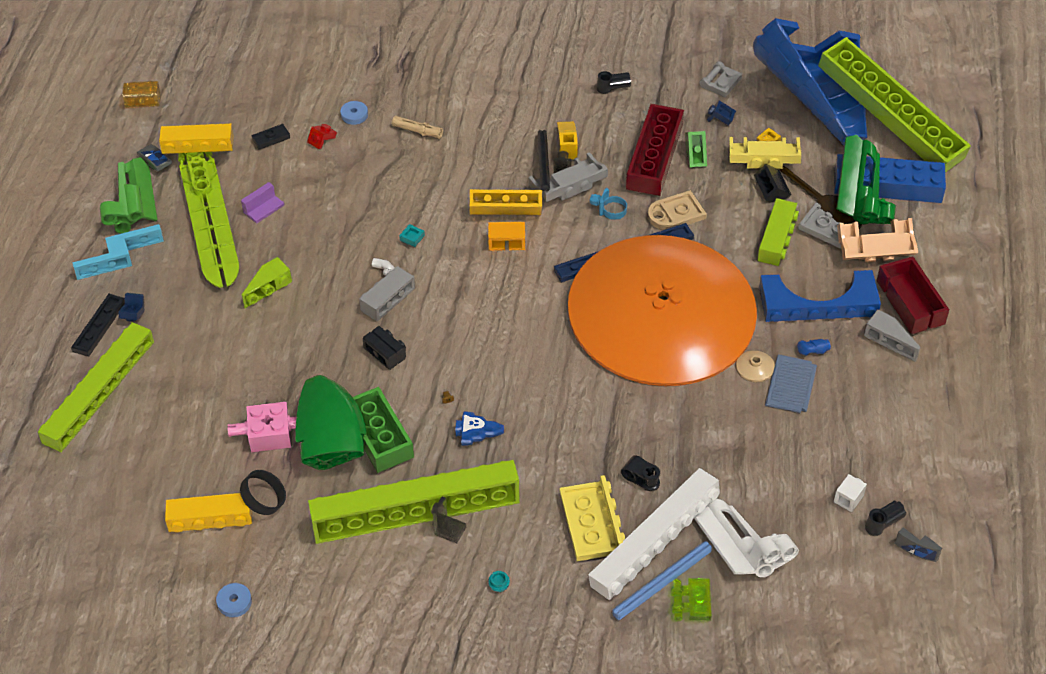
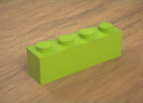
(777, 232)

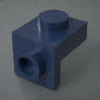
(133, 307)

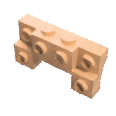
(877, 246)

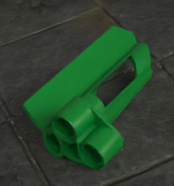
(854, 198)

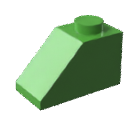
(696, 148)

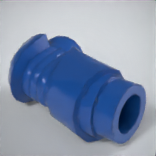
(813, 346)

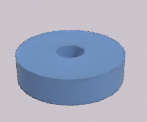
(354, 112)
(235, 608)

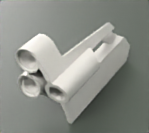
(745, 554)

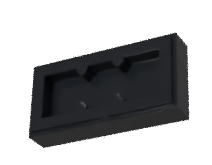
(270, 136)

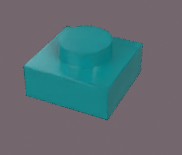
(412, 235)

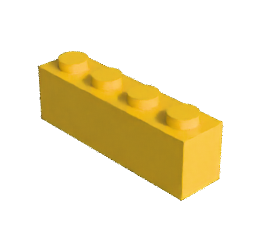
(196, 138)
(505, 202)
(207, 512)

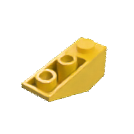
(568, 138)

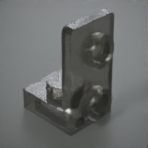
(446, 526)

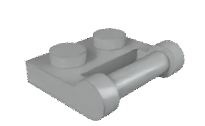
(725, 83)

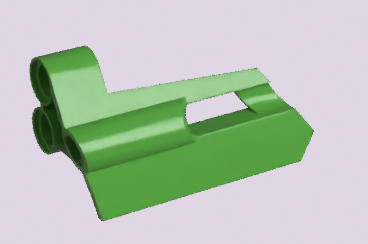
(135, 199)

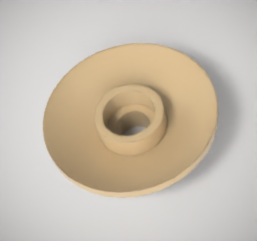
(752, 371)

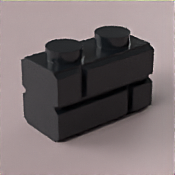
(384, 347)

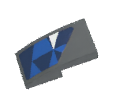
(154, 157)
(921, 548)

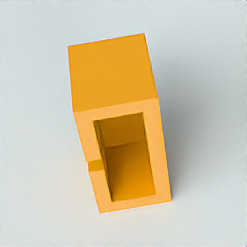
(503, 231)

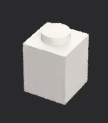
(850, 493)

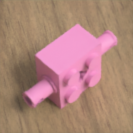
(266, 427)

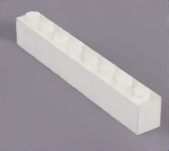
(654, 534)

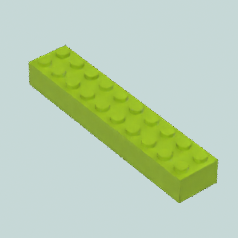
(893, 104)
(412, 501)

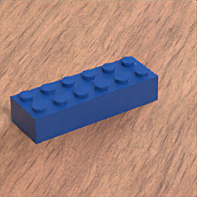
(903, 179)

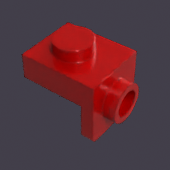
(319, 134)

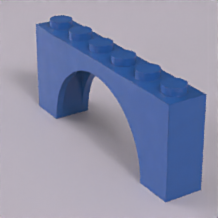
(784, 305)

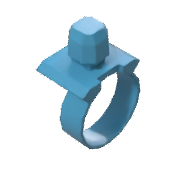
(604, 200)

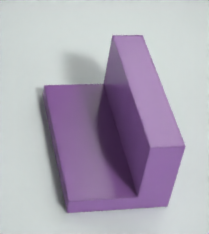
(261, 203)

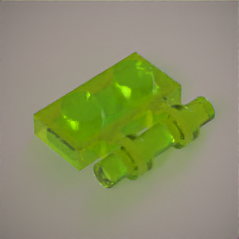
(698, 599)

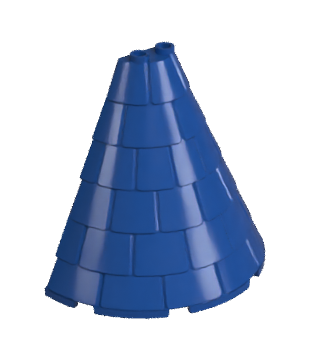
(799, 72)

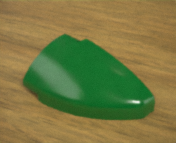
(328, 424)

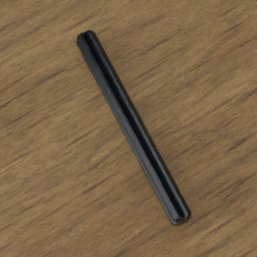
(543, 160)

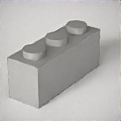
(387, 293)

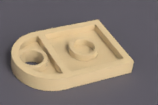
(676, 211)

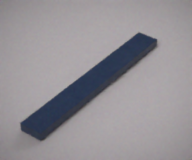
(569, 269)

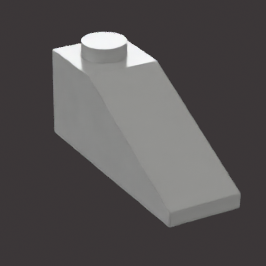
(890, 333)

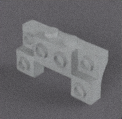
(572, 179)

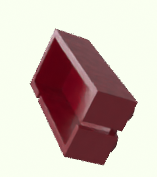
(912, 295)

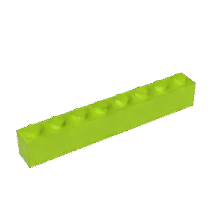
(95, 387)

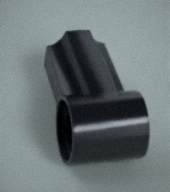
(608, 81)
(884, 517)

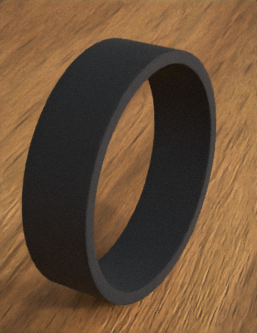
(252, 503)

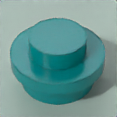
(499, 581)

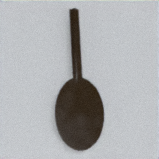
(827, 202)

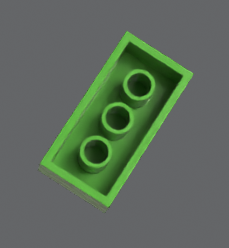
(385, 437)

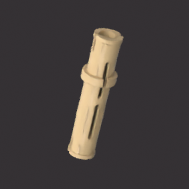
(422, 128)

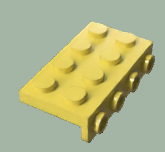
(591, 519)

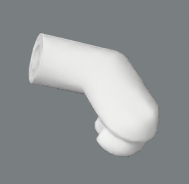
(382, 264)

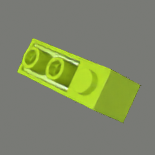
(267, 280)

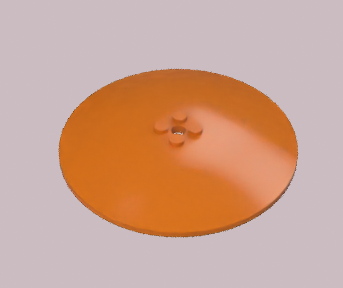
(656, 340)

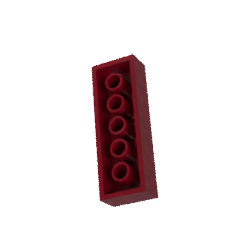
(655, 149)

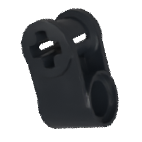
(639, 471)

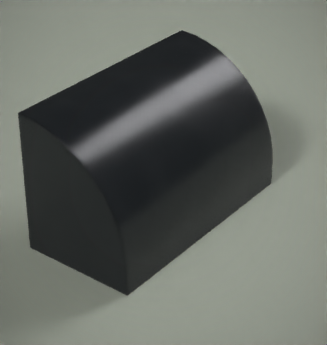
(772, 183)

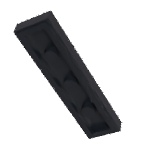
(98, 325)

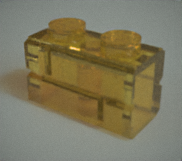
(141, 94)

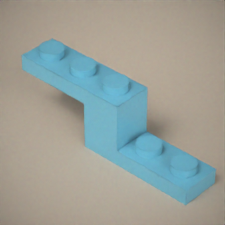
(118, 252)

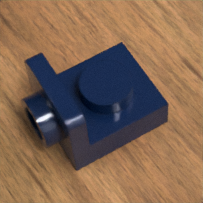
(722, 112)

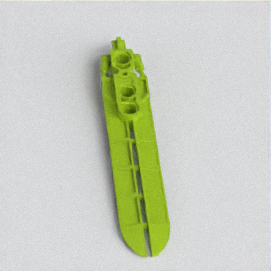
(203, 186)

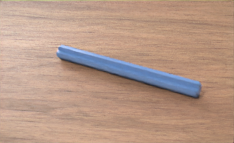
(661, 580)

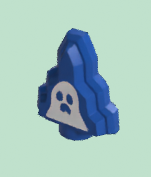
(476, 428)

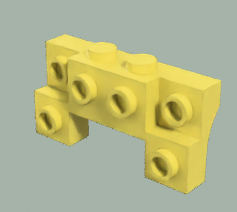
(759, 153)

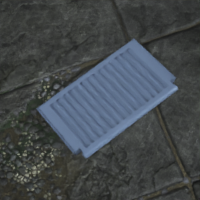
(791, 384)

